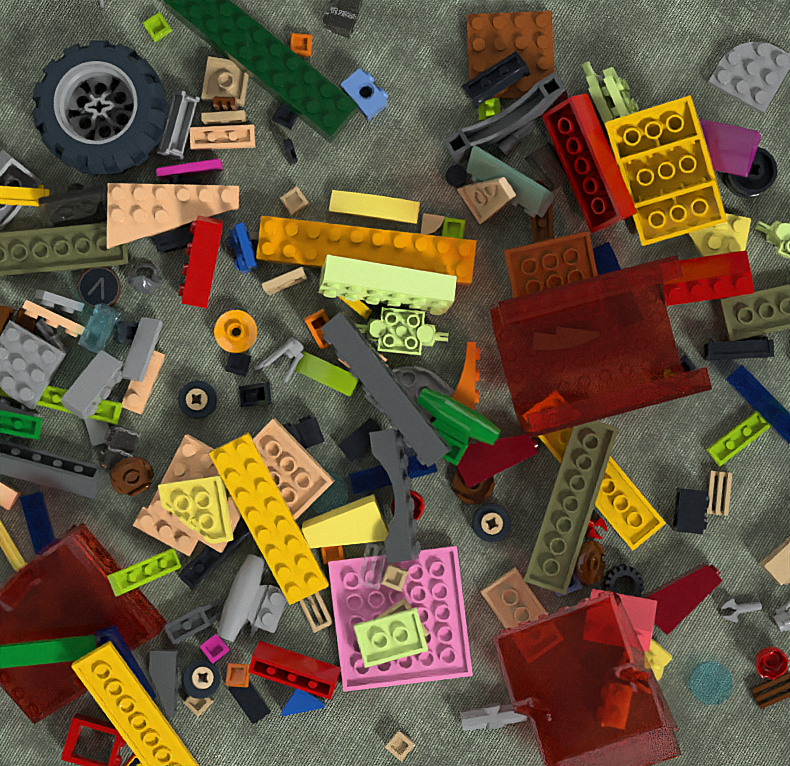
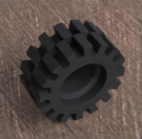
(628, 571)

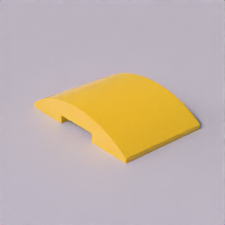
(667, 170)

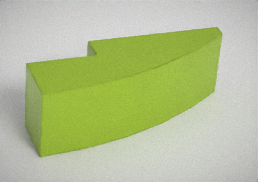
(326, 373)

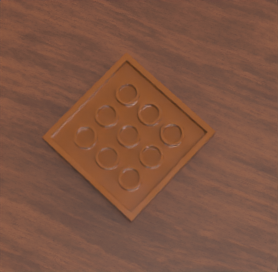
(500, 34)
(550, 263)

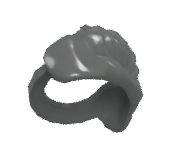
(141, 283)

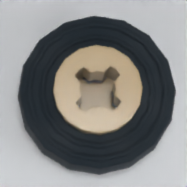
(194, 405)
(488, 513)
(195, 685)

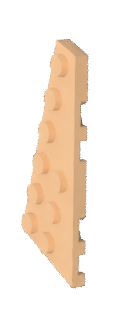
(154, 208)

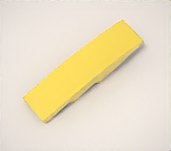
(374, 206)

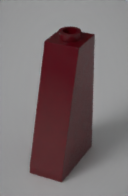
(486, 460)
(682, 595)

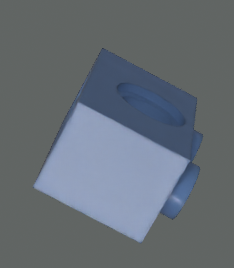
(368, 106)

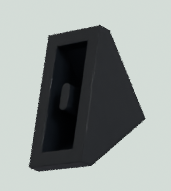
(256, 394)

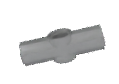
(490, 717)

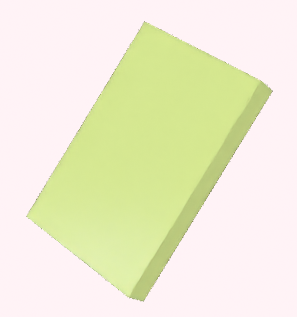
(390, 637)

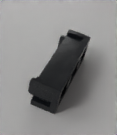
(495, 79)
(173, 240)
(739, 349)

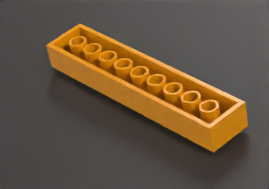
(310, 242)

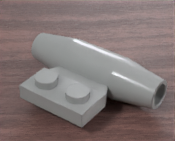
(251, 601)

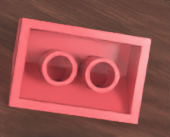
(641, 614)

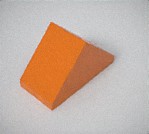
(314, 323)

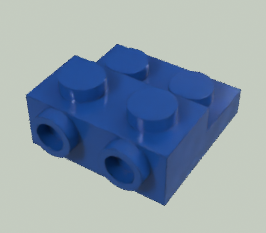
(241, 243)

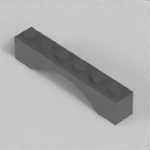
(538, 100)
(401, 541)

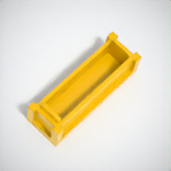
(22, 196)

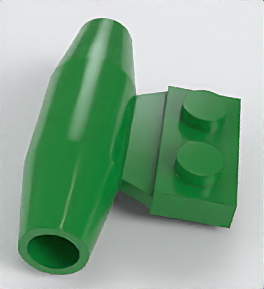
(457, 423)

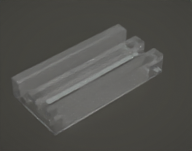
(369, 584)

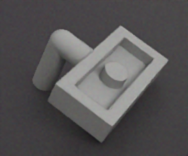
(49, 299)

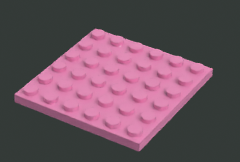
(430, 586)

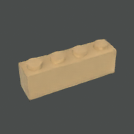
(778, 563)

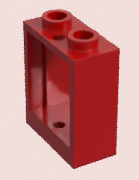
(77, 723)

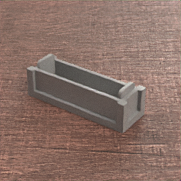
(177, 125)

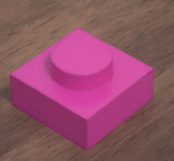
(214, 648)

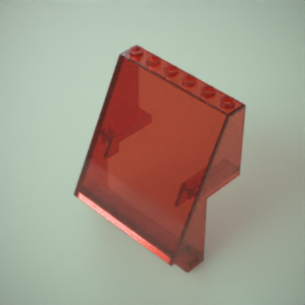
(65, 596)
(587, 687)

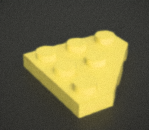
(722, 237)
(200, 506)

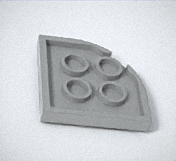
(751, 73)
(26, 364)
(414, 381)

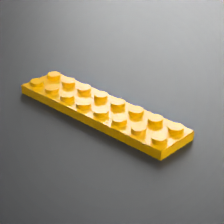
(617, 497)
(268, 518)
(131, 708)

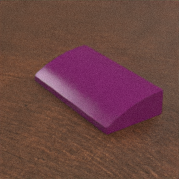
(730, 146)

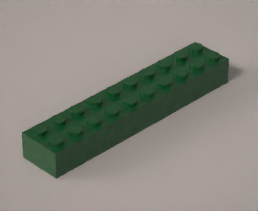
(268, 63)

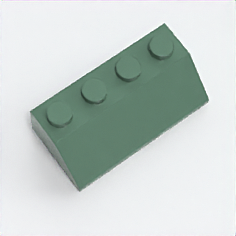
(528, 193)

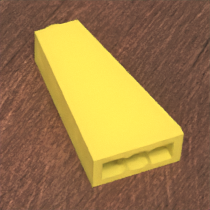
(349, 524)

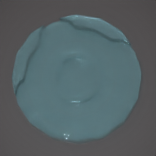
(333, 496)
(710, 683)

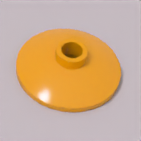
(224, 331)

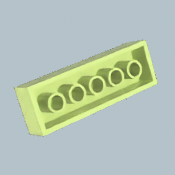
(387, 285)

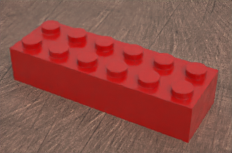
(589, 163)

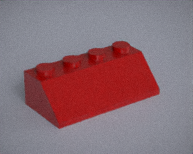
(710, 279)

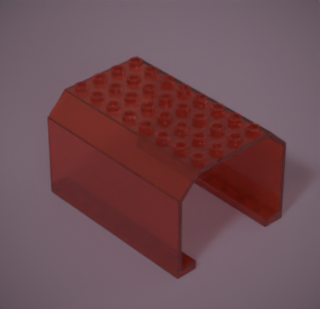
(592, 349)

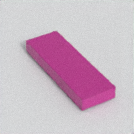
(190, 168)

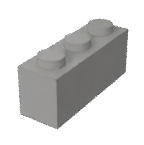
(93, 385)

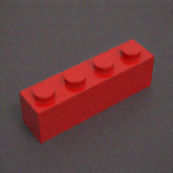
(202, 261)
(294, 670)

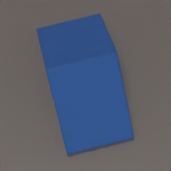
(302, 702)

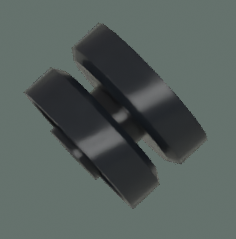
(763, 176)

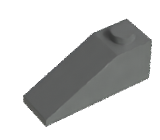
(163, 670)

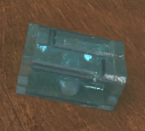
(99, 327)

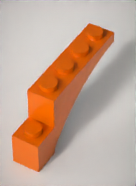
(465, 390)

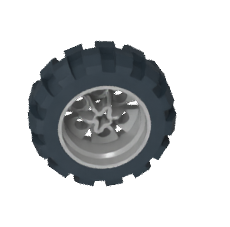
(62, 92)

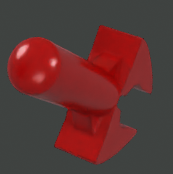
(591, 531)

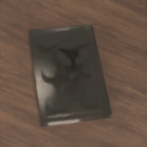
(75, 206)

